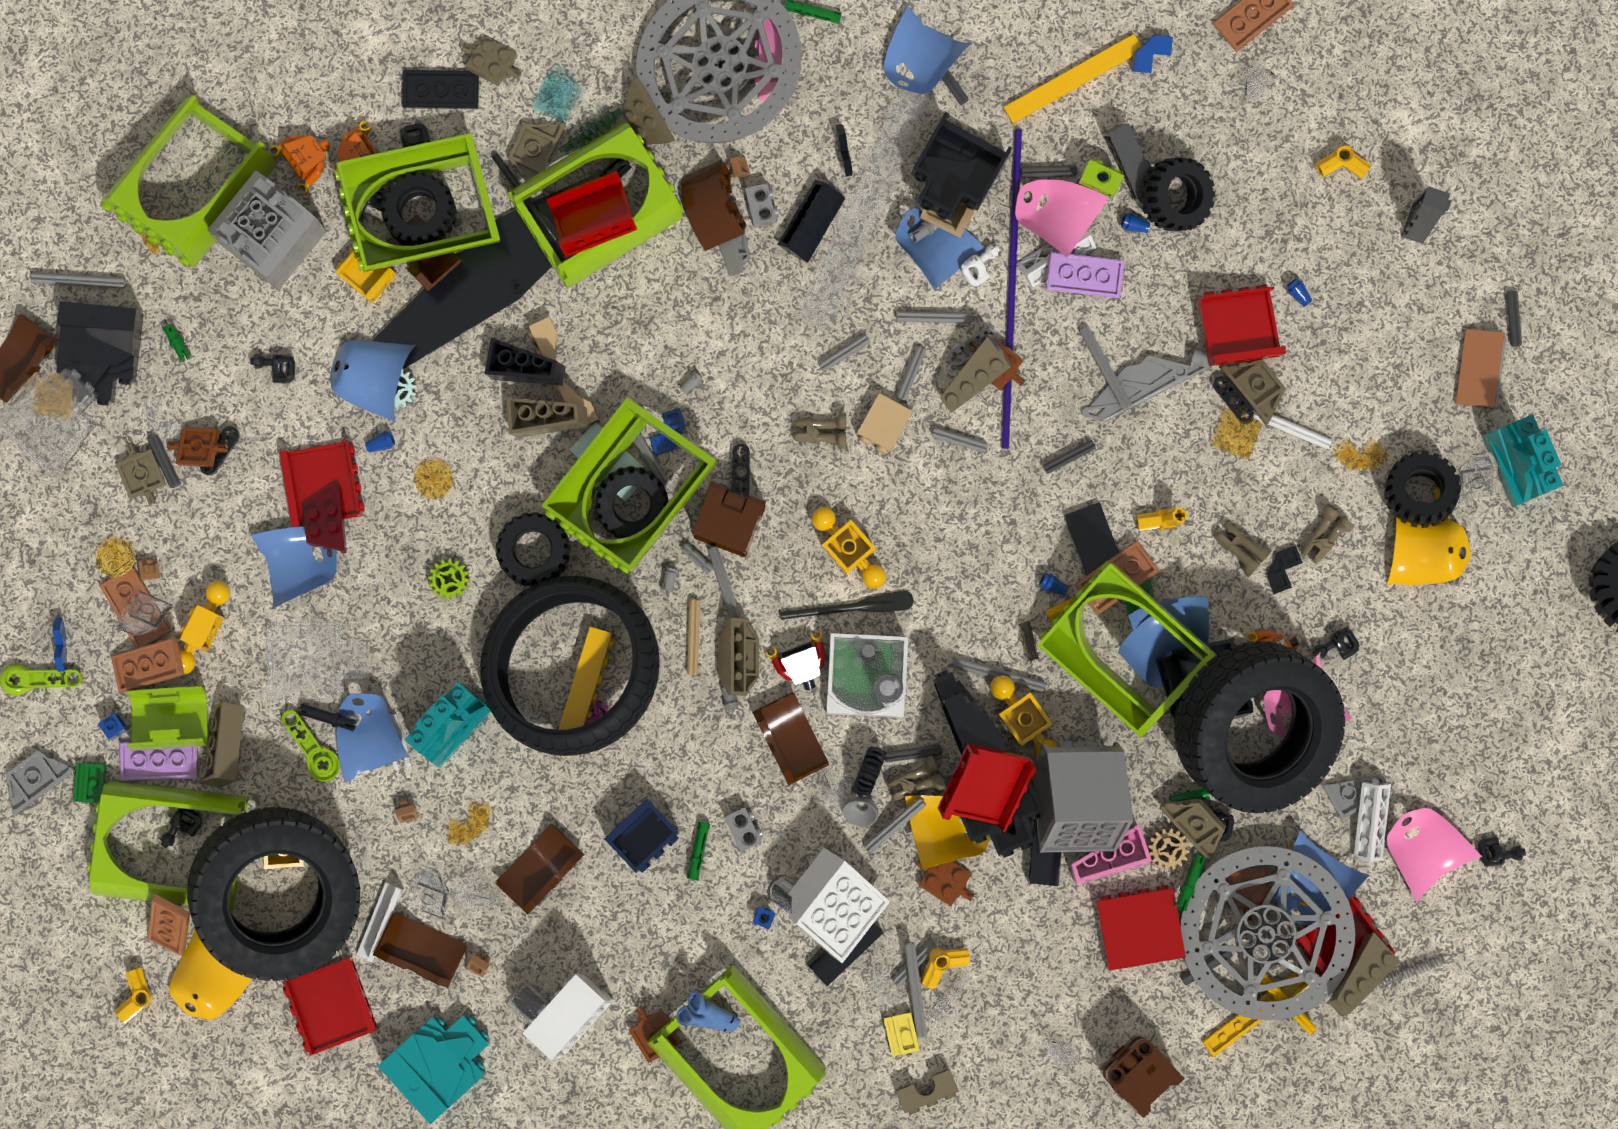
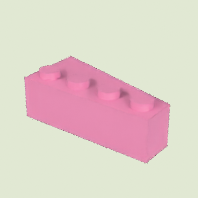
(776, 49)
(1100, 864)

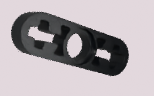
(1229, 386)
(216, 466)
(734, 466)

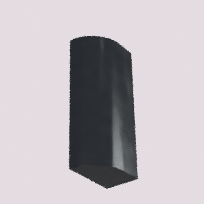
(811, 220)
(1045, 865)
(829, 968)

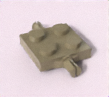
(491, 61)
(140, 474)

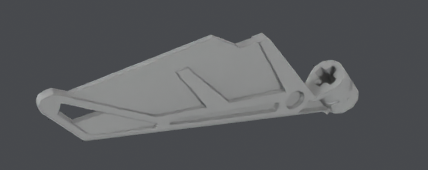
(1146, 381)

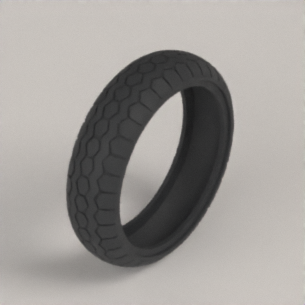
(513, 621)

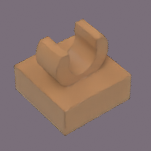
(739, 167)
(148, 570)
(406, 812)
(478, 965)

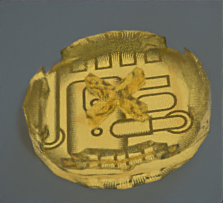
(433, 480)
(115, 558)

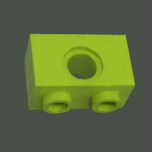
(1090, 180)

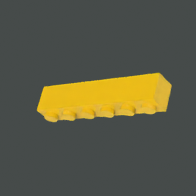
(587, 678)

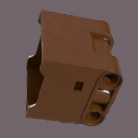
(728, 519)
(1140, 1074)

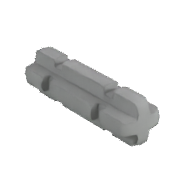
(697, 558)

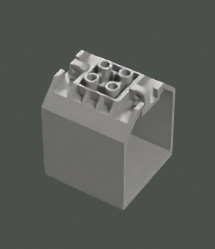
(267, 230)
(1082, 797)

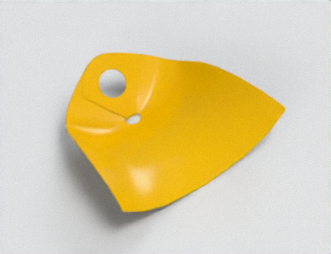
(1423, 553)
(938, 838)
(205, 976)

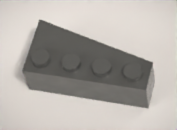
(1129, 155)
(1425, 214)

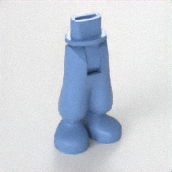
(706, 1015)

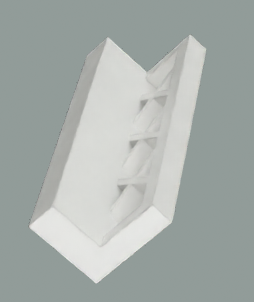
(1038, 272)
(1369, 821)
(385, 907)

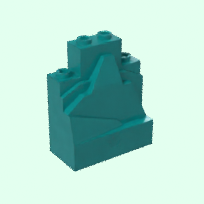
(1524, 460)
(448, 724)
(437, 1064)

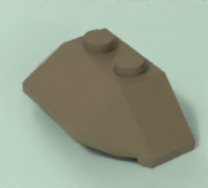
(738, 657)

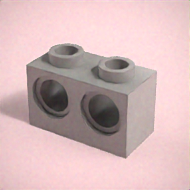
(757, 206)
(739, 831)

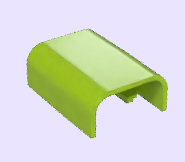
(168, 718)

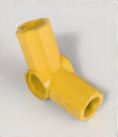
(1333, 162)
(1161, 519)
(935, 968)
(132, 1006)

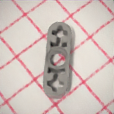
(957, 350)

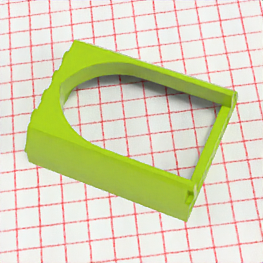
(366, 175)
(657, 213)
(187, 236)
(574, 494)
(1071, 650)
(123, 798)
(802, 1065)

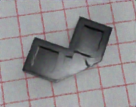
(842, 140)
(1277, 575)

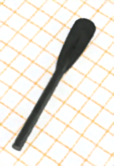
(545, 224)
(881, 603)

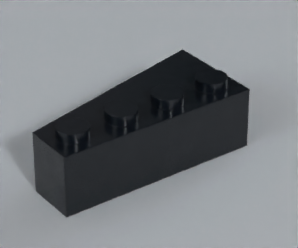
(519, 365)

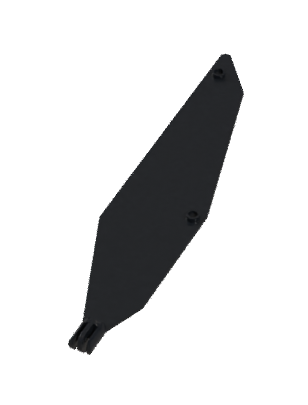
(479, 283)

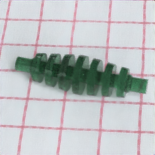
(592, 130)

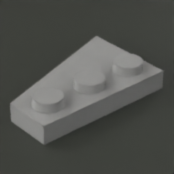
(1346, 795)

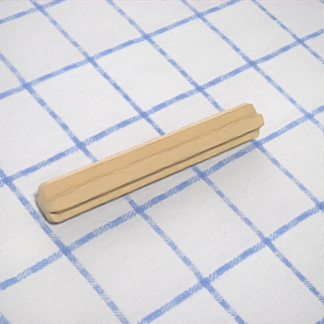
(693, 637)

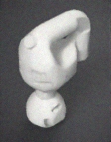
(978, 266)

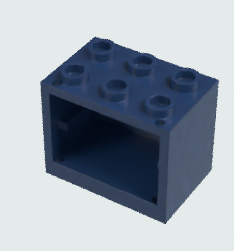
(642, 836)

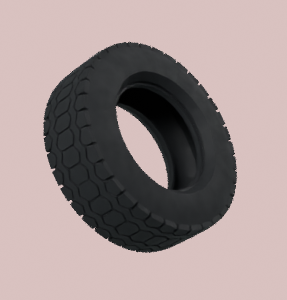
(1299, 759)
(281, 952)

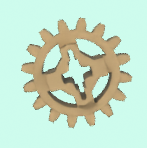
(1166, 840)

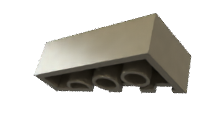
(982, 369)
(542, 417)
(224, 745)
(1367, 969)

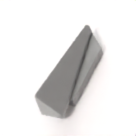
(735, 253)

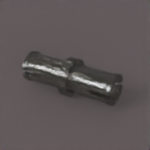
(1029, 641)

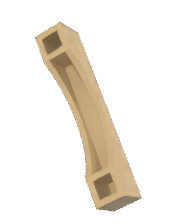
(546, 338)

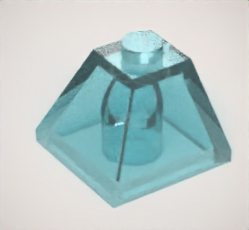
(557, 98)

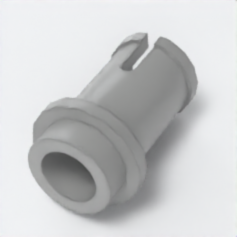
(924, 230)
(691, 383)
(669, 579)
(730, 701)

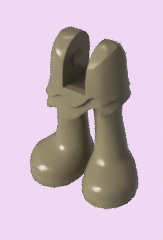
(813, 435)
(1240, 538)
(1326, 544)
(913, 789)

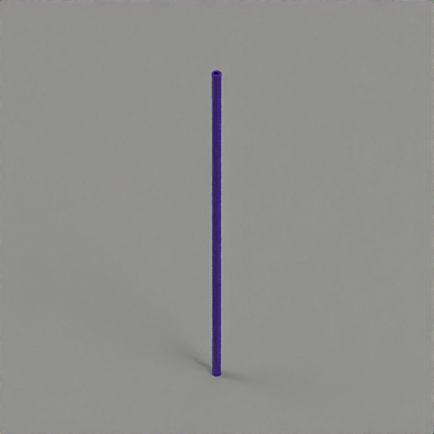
(1012, 282)

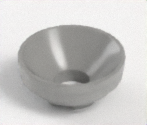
(860, 815)

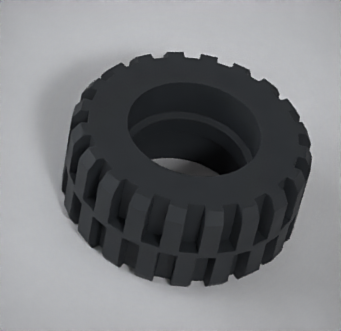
(411, 187)
(1199, 194)
(1432, 468)
(613, 484)
(532, 523)

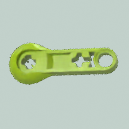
(33, 679)
(313, 750)

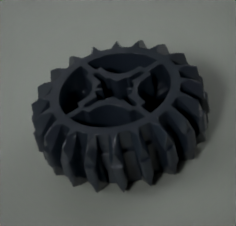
(869, 771)

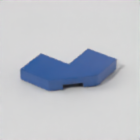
(1144, 55)
(675, 421)
(60, 654)

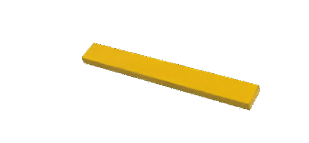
(1072, 79)
(1240, 1025)

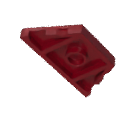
(326, 521)

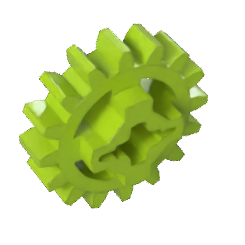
(445, 587)

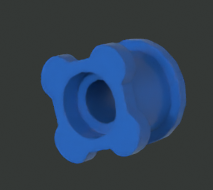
(757, 920)

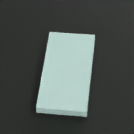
(624, 461)

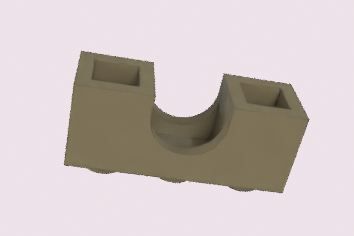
(943, 1088)

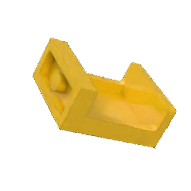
(369, 283)

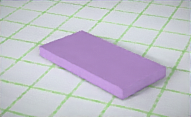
(1084, 274)
(158, 763)

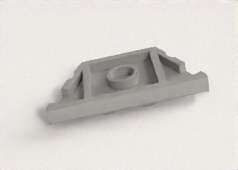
(34, 779)

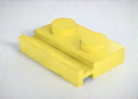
(901, 1034)

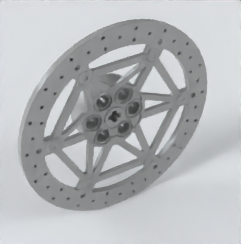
(752, 122)
(1322, 920)

